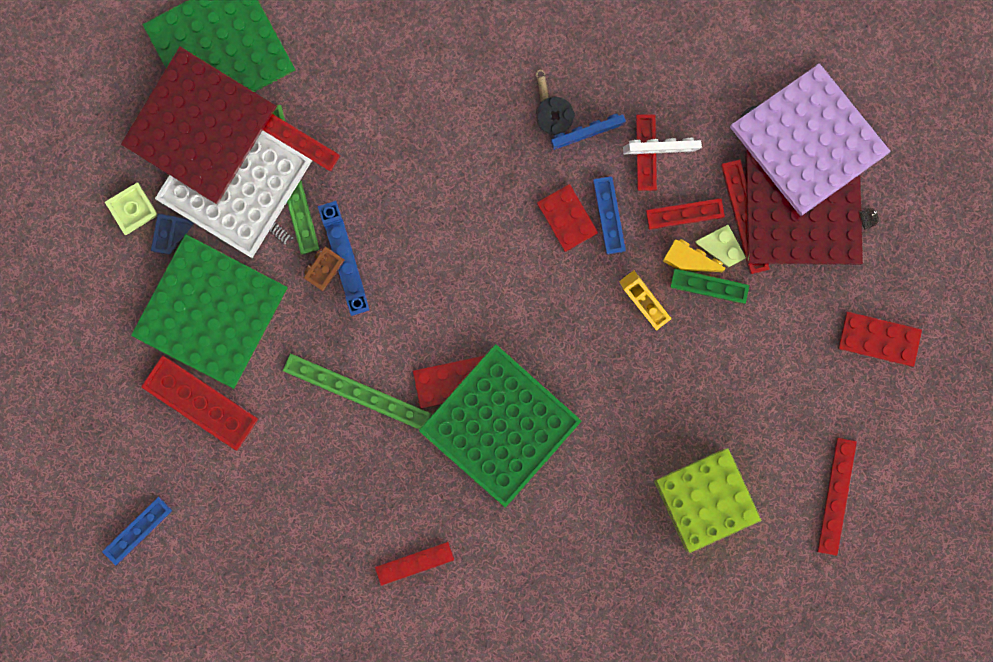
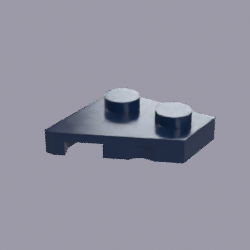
(169, 233)

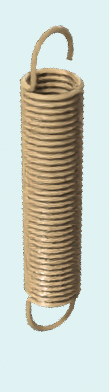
(542, 87)

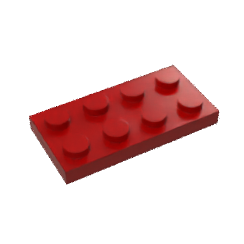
(880, 339)
(438, 382)

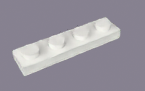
(655, 146)

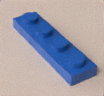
(582, 133)
(609, 215)
(137, 531)

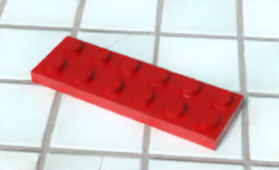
(199, 403)

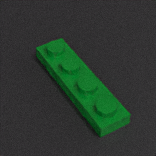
(709, 286)

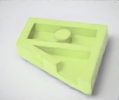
(722, 246)

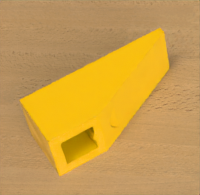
(687, 259)

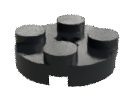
(565, 115)

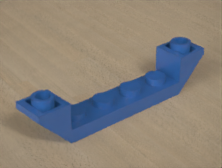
(340, 245)

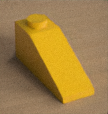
(644, 300)

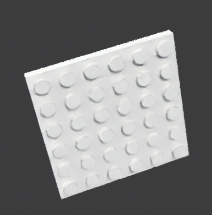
(250, 200)

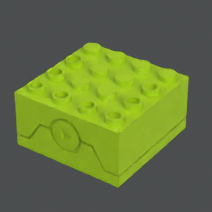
(707, 500)

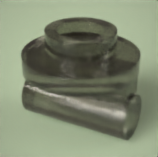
(868, 218)

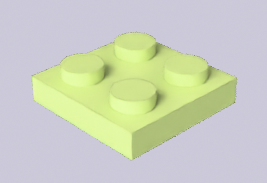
(131, 208)

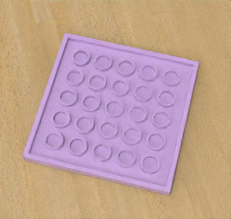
(810, 139)

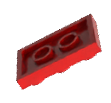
(567, 218)

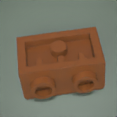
(323, 269)

